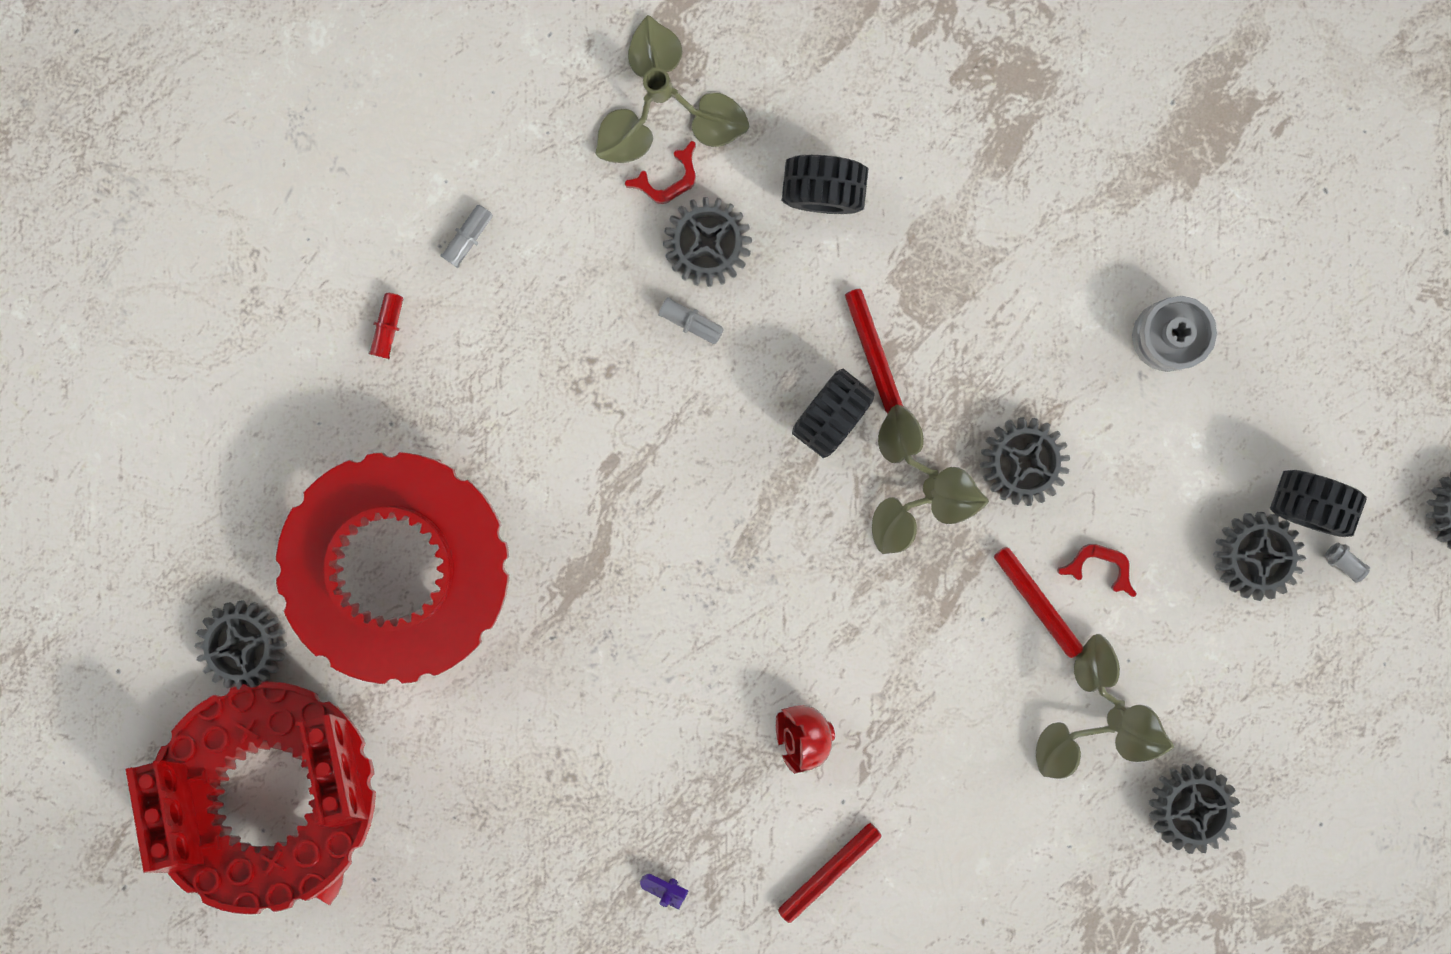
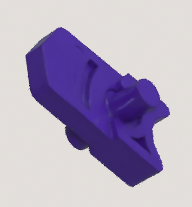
(670, 892)

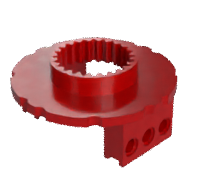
(468, 543)
(179, 802)

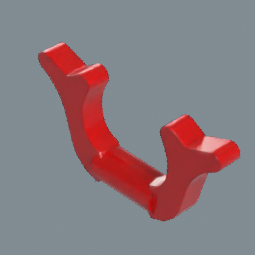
(676, 189)
(1104, 553)

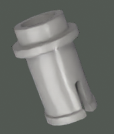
(1340, 556)

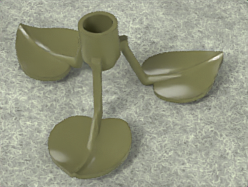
(651, 55)
(951, 492)
(1138, 727)

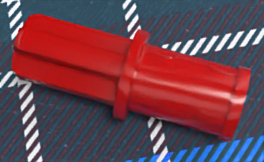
(386, 325)

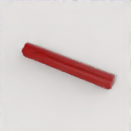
(873, 349)
(1038, 602)
(829, 873)

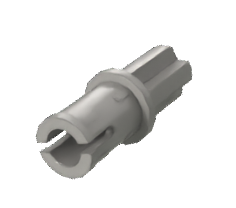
(467, 235)
(691, 321)

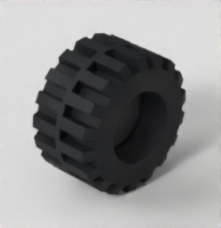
(825, 184)
(833, 413)
(1318, 503)

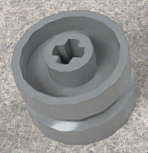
(1193, 329)

